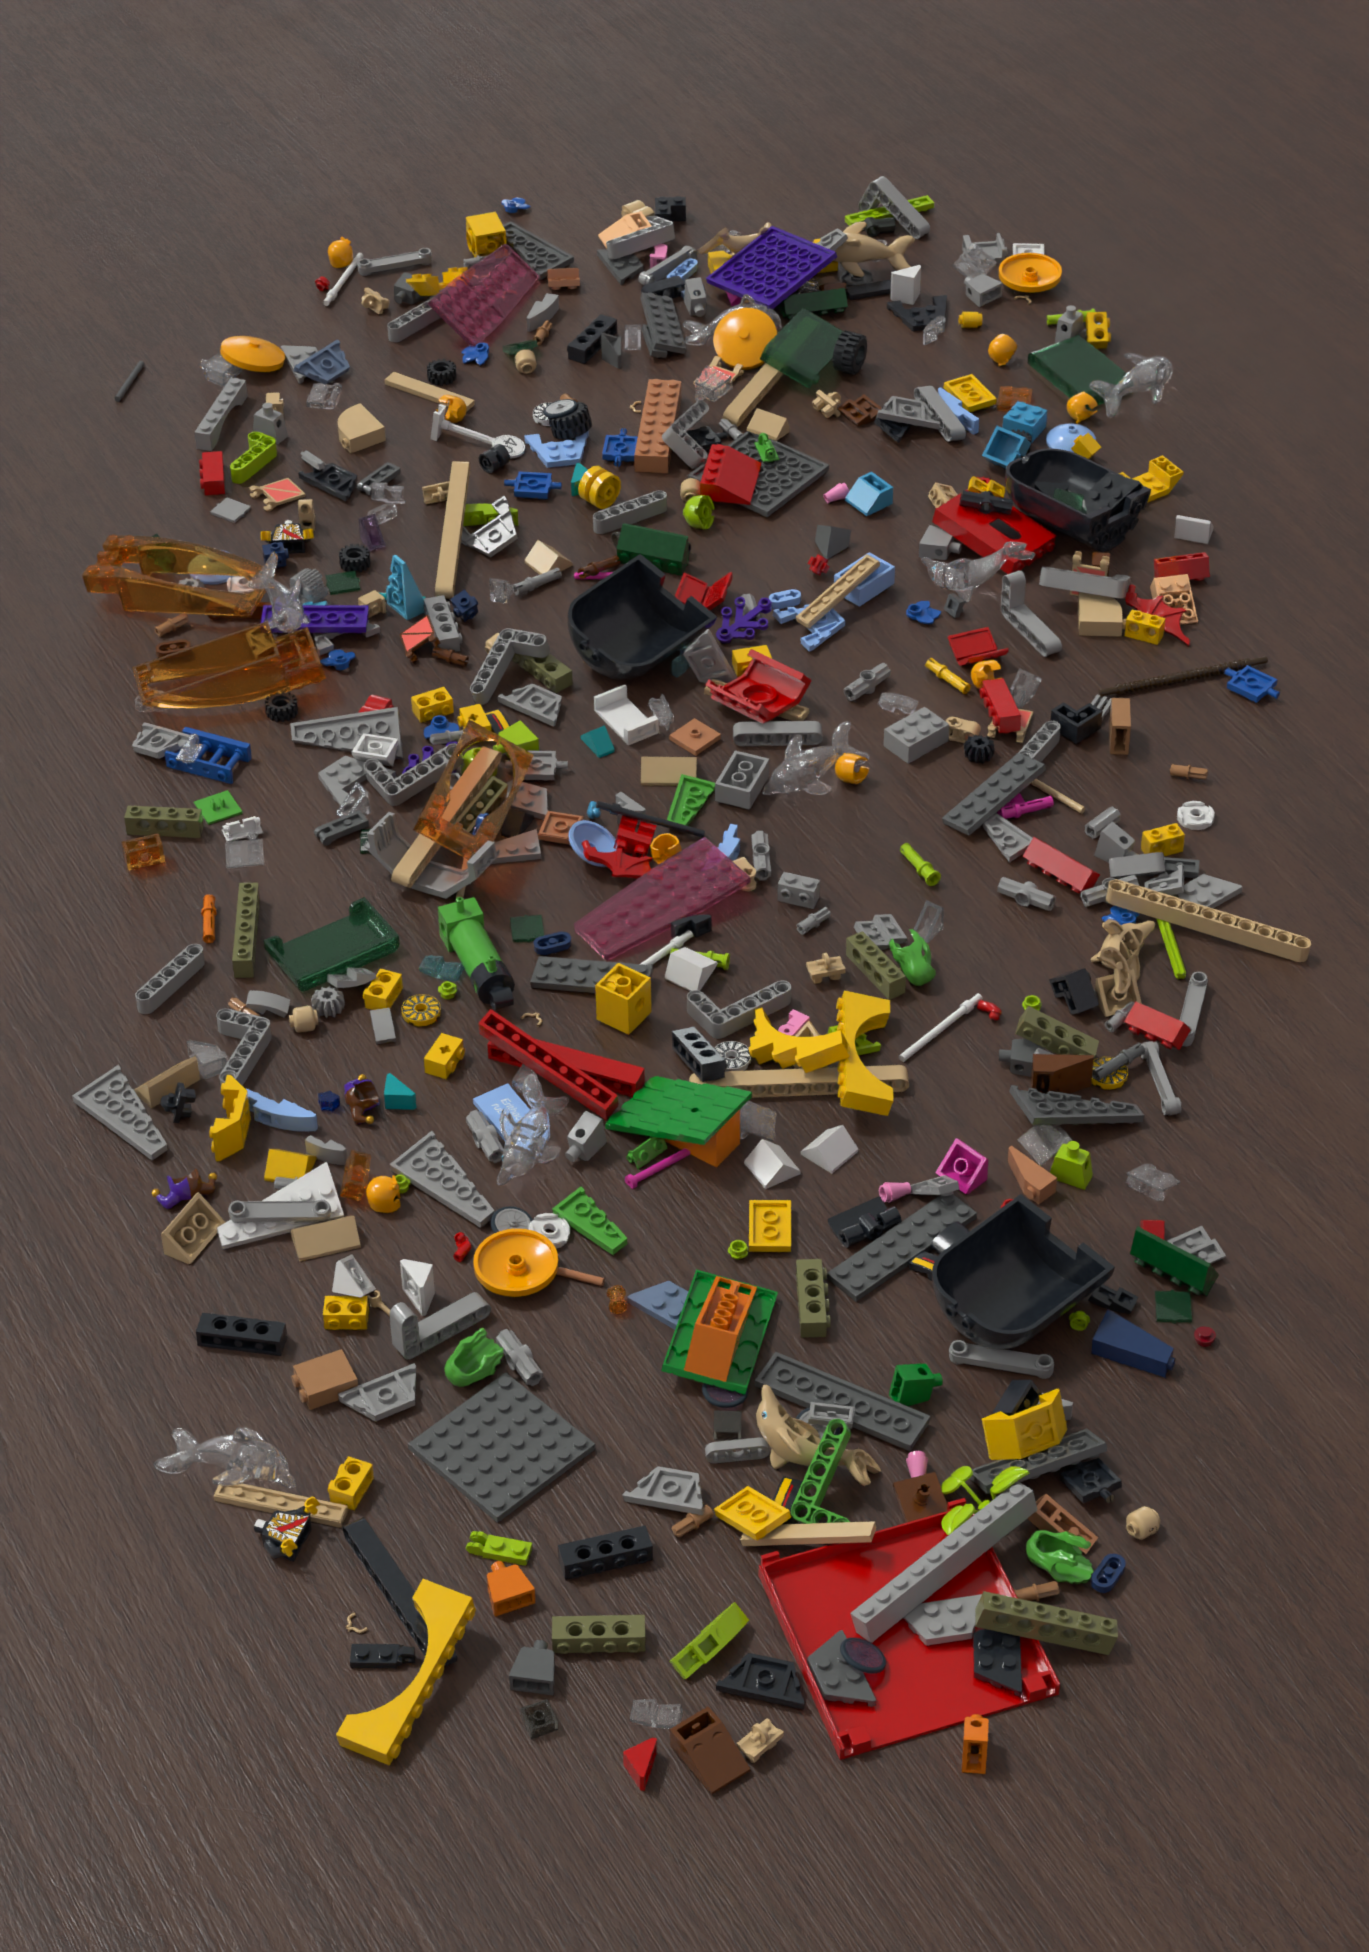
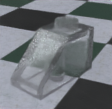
(1024, 687)
(209, 1057)

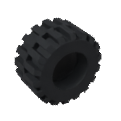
(849, 352)
(572, 424)

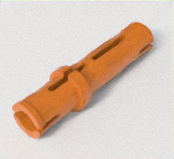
(209, 913)

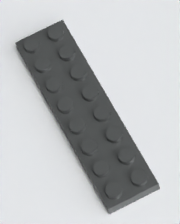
(898, 1246)
(872, 1412)

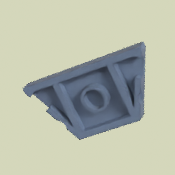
(325, 364)
(661, 1302)

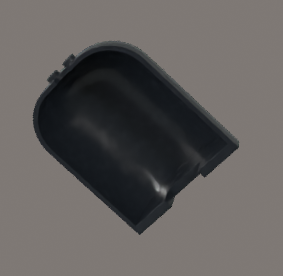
(1096, 529)
(633, 621)
(1013, 1277)

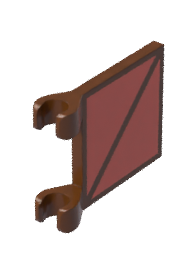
(418, 635)

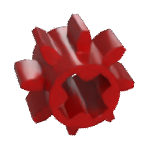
(818, 565)

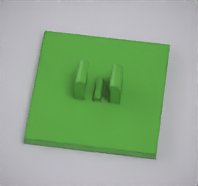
(218, 807)

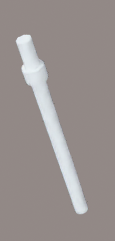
(332, 294)
(676, 943)
(966, 1007)

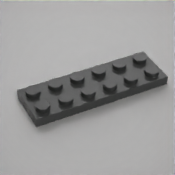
(663, 323)
(993, 794)
(575, 973)
(1069, 1452)

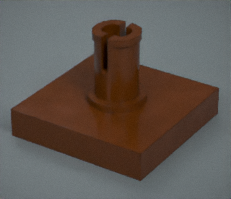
(920, 1497)

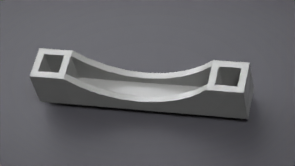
(210, 427)

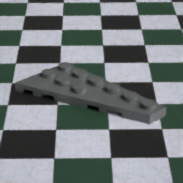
(536, 251)
(1066, 1108)

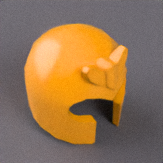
(340, 253)
(1002, 349)
(1077, 409)
(456, 410)
(983, 671)
(845, 768)
(664, 847)
(381, 1194)

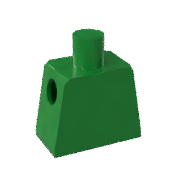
(913, 1384)

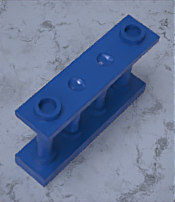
(216, 744)

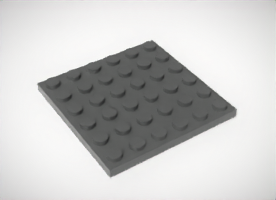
(777, 479)
(501, 1447)

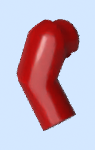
(989, 1007)
(463, 1245)

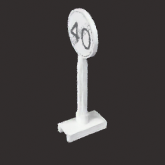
(513, 444)

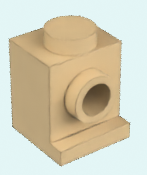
(277, 403)
(375, 601)

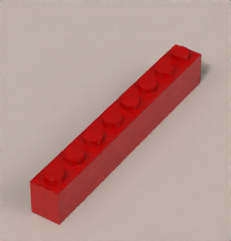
(548, 1064)
(612, 1074)

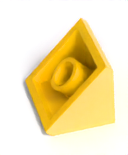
(287, 1164)

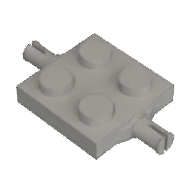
(542, 766)

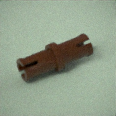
(450, 656)

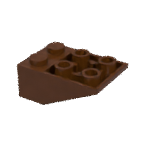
(1061, 1072)
(708, 1750)

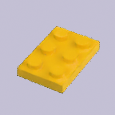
(970, 392)
(769, 1225)
(752, 1513)

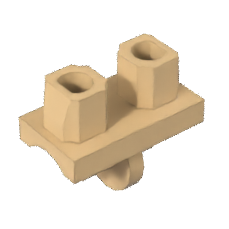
(374, 301)
(829, 403)
(435, 492)
(825, 967)
(759, 1740)

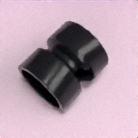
(494, 458)

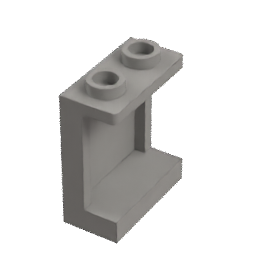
(993, 248)

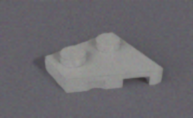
(1168, 884)
(937, 1186)

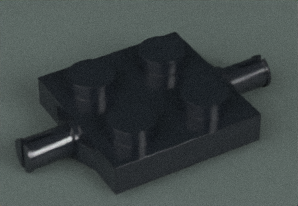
(706, 437)
(1091, 1480)

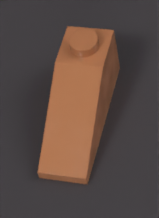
(1031, 1177)
(1056, 1519)

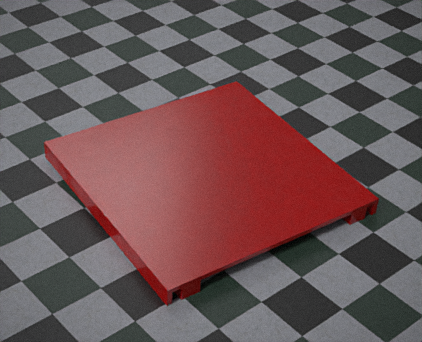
(921, 1684)

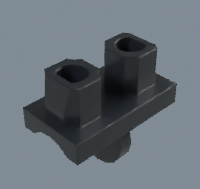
(176, 1102)

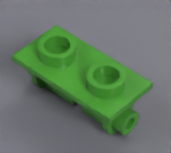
(766, 449)
(647, 1151)

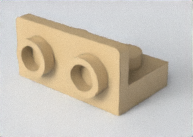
(941, 494)

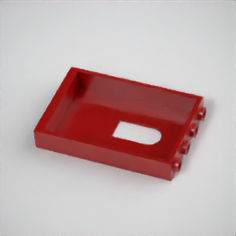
(974, 531)

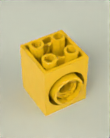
(484, 234)
(623, 998)

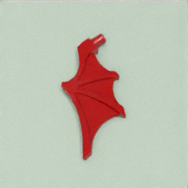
(1159, 608)
(618, 862)

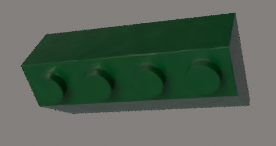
(815, 302)
(663, 549)
(1173, 1262)

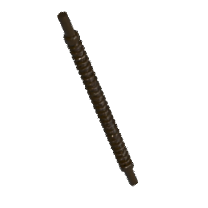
(1119, 689)

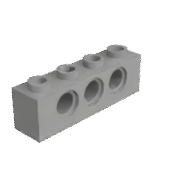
(443, 622)

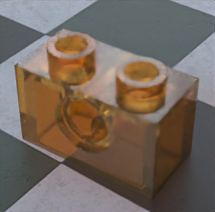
(143, 851)
(355, 1175)

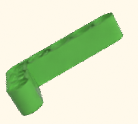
(822, 1482)

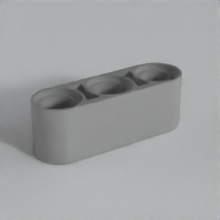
(1137, 865)

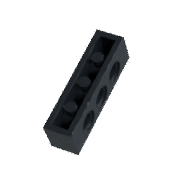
(589, 340)
(698, 1054)
(241, 1334)
(605, 1552)

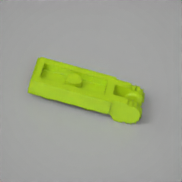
(499, 1548)

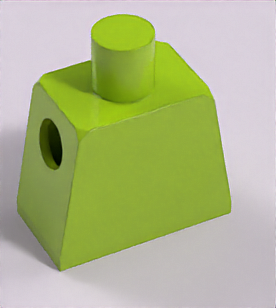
(520, 736)
(1072, 1165)

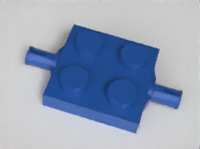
(619, 447)
(533, 485)
(1251, 683)

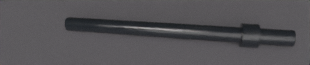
(615, 809)

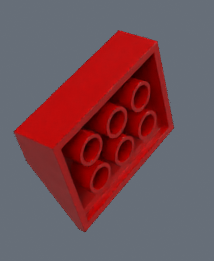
(729, 475)

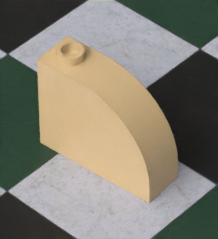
(359, 429)
(1099, 615)

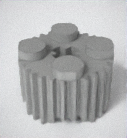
(312, 587)

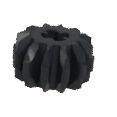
(979, 748)

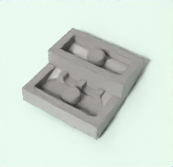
(881, 930)
(354, 977)
(1199, 1244)

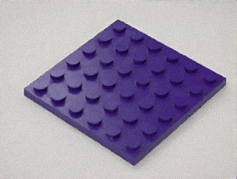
(771, 267)

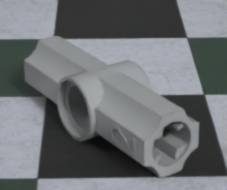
(867, 681)
(761, 855)
(1026, 893)
(1098, 893)
(485, 1136)
(519, 1357)

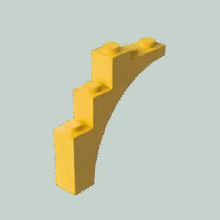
(790, 1050)

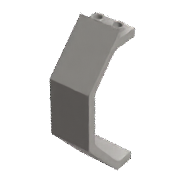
(436, 879)

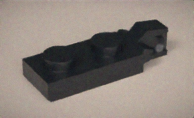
(380, 1655)

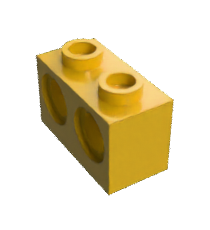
(1094, 329)
(1144, 627)
(432, 704)
(1164, 839)
(383, 990)
(345, 1312)
(351, 1482)

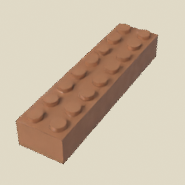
(658, 414)

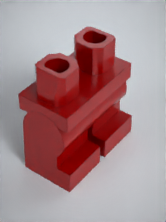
(632, 841)

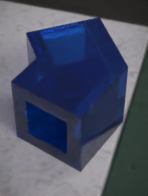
(328, 1101)

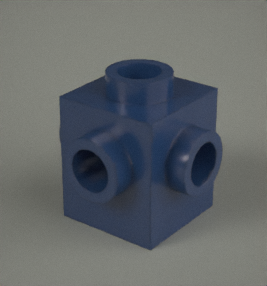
(279, 549)
(464, 606)

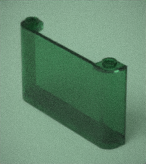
(802, 347)
(1074, 365)
(334, 947)

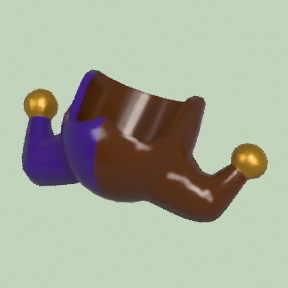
(361, 1097)
(185, 1189)

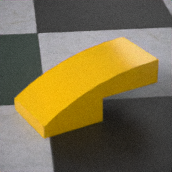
(979, 486)

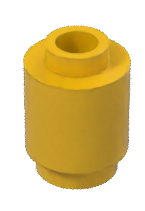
(970, 319)

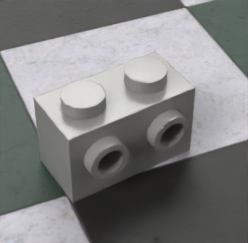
(798, 890)

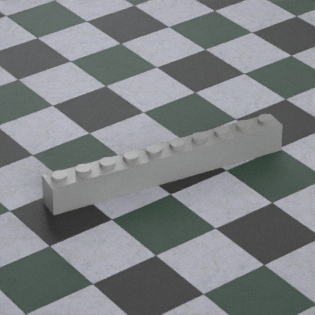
(943, 1561)

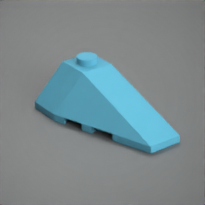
(403, 592)

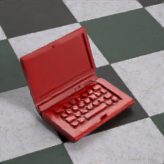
(707, 595)
(974, 646)

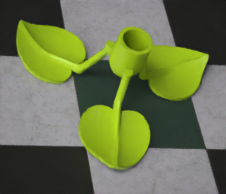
(960, 1514)

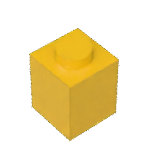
(1085, 446)

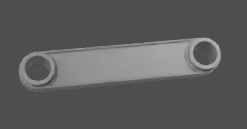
(367, 266)
(667, 266)
(1193, 1004)
(1169, 1103)
(279, 1211)
(1001, 1359)

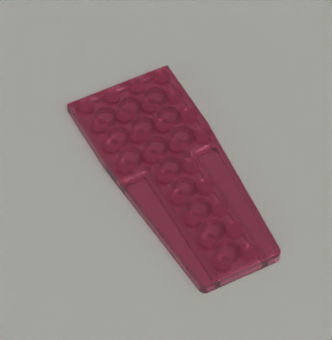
(484, 294)
(666, 893)

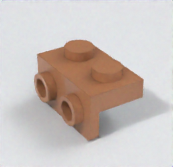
(563, 277)

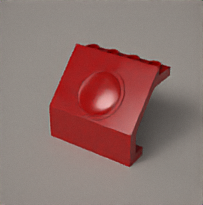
(763, 689)

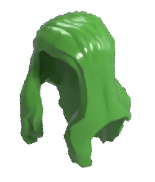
(912, 962)
(473, 1359)
(1060, 1555)

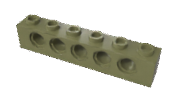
(246, 930)
(1046, 1623)

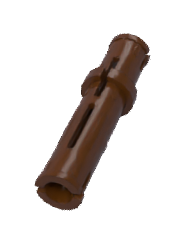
(593, 568)

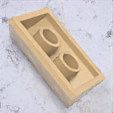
(666, 770)
(166, 1082)
(191, 1230)
(325, 1238)

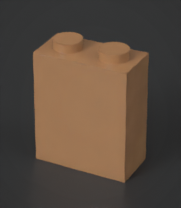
(1119, 726)
(323, 1379)

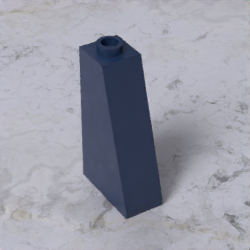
(1132, 1346)

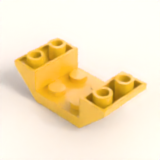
(429, 285)
(1160, 477)
(231, 1133)
(1026, 1431)

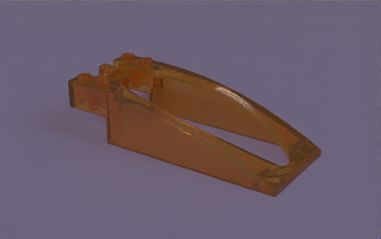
(165, 555)
(250, 665)
(453, 836)

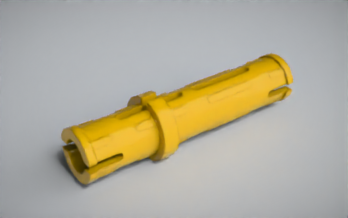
(942, 672)

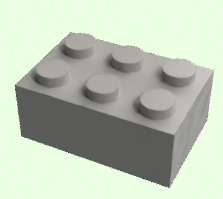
(916, 735)
(742, 779)

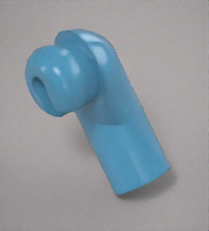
(592, 811)

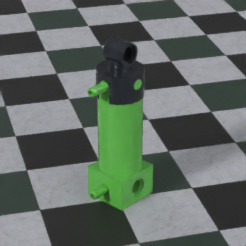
(464, 932)

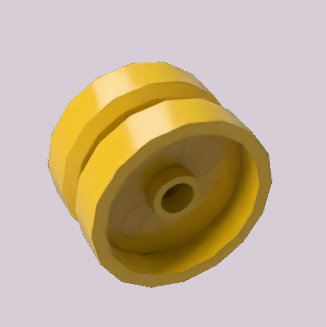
(599, 487)

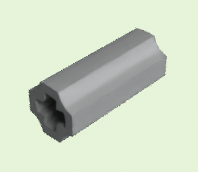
(750, 604)
(1096, 825)

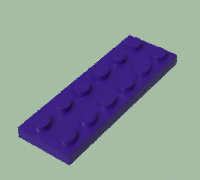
(330, 618)

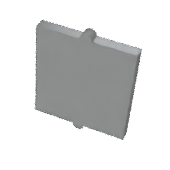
(230, 510)

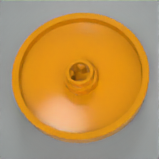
(1030, 272)
(743, 336)
(252, 353)
(516, 1262)

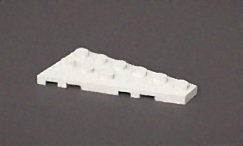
(310, 1187)

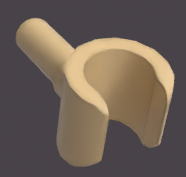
(377, 1302)

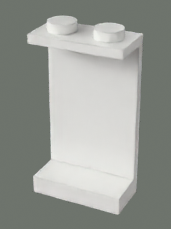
(624, 716)

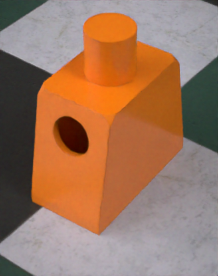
(509, 1588)
(975, 1734)

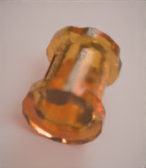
(617, 1302)

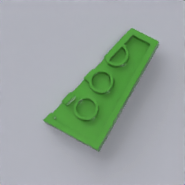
(689, 798)
(590, 1221)

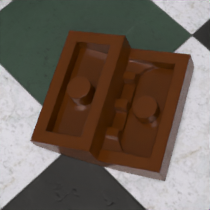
(861, 410)

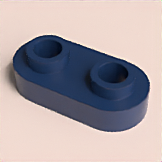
(552, 943)
(1106, 1574)

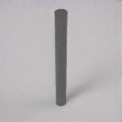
(129, 381)

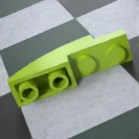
(484, 513)
(709, 1641)

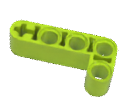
(261, 451)

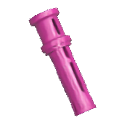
(1017, 809)

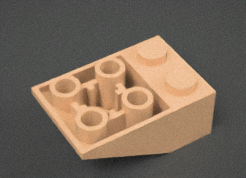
(626, 225)
(1176, 594)

